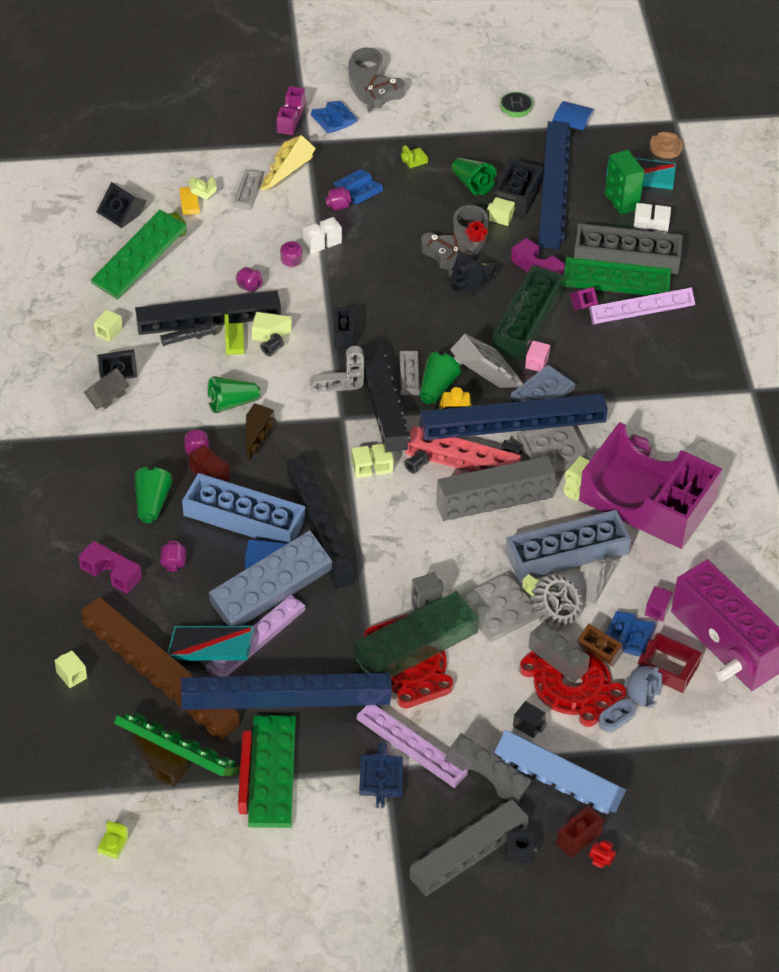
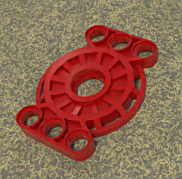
(423, 675)
(578, 699)

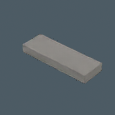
(247, 189)
(409, 373)

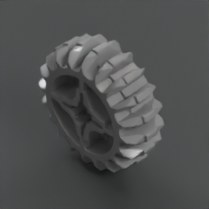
(550, 603)

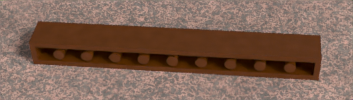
(152, 662)

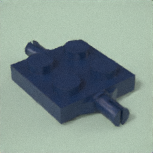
(381, 775)

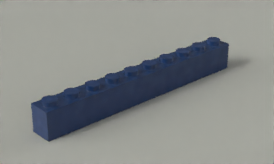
(553, 185)
(513, 417)
(285, 691)

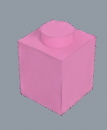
(537, 356)

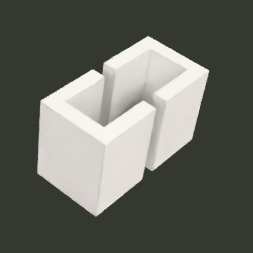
(644, 222)
(315, 235)

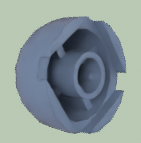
(644, 685)

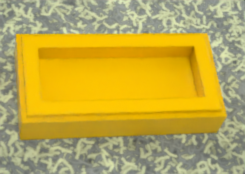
(189, 201)

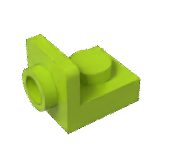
(414, 157)
(113, 840)

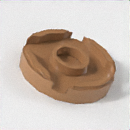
(666, 145)

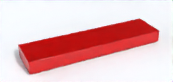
(244, 772)

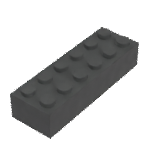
(629, 246)
(495, 488)

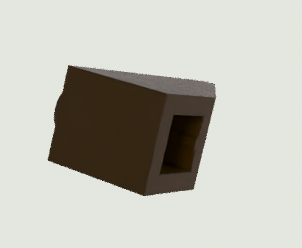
(258, 424)
(163, 763)

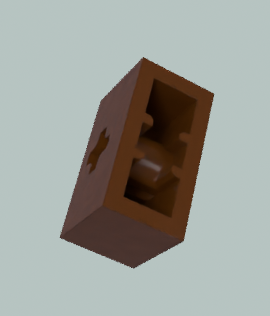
(600, 645)

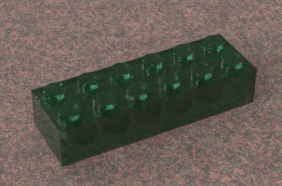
(528, 312)
(417, 636)

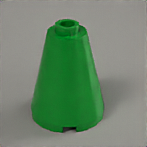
(475, 175)
(438, 376)
(230, 393)
(151, 492)

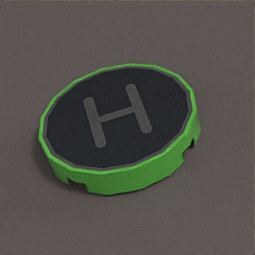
(516, 104)

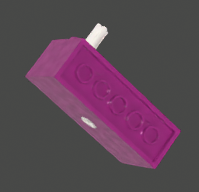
(728, 625)

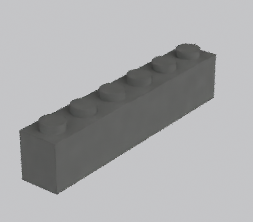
(467, 847)

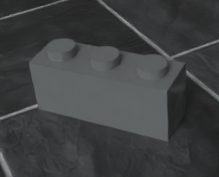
(558, 652)

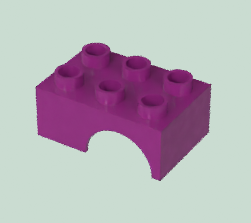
(648, 493)

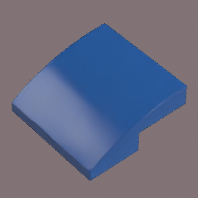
(573, 114)
(334, 116)
(359, 185)
(631, 632)

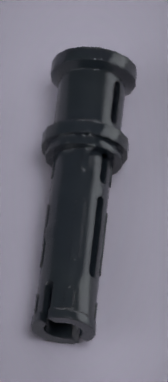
(197, 329)

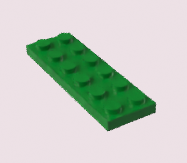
(138, 254)
(616, 276)
(173, 742)
(272, 772)

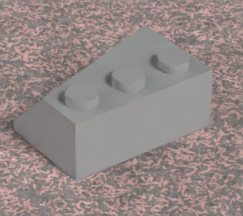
(485, 361)

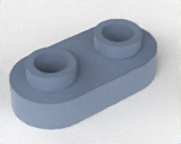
(615, 716)

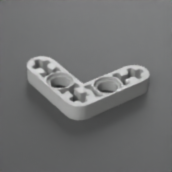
(346, 378)
(599, 577)

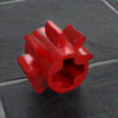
(476, 231)
(602, 854)

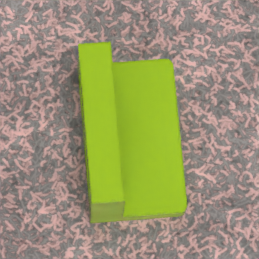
(234, 337)

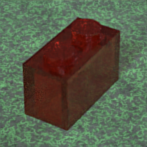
(209, 464)
(579, 831)

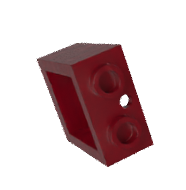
(678, 651)

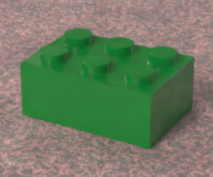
(624, 181)

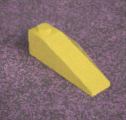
(288, 158)

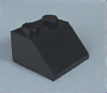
(120, 205)
(123, 360)

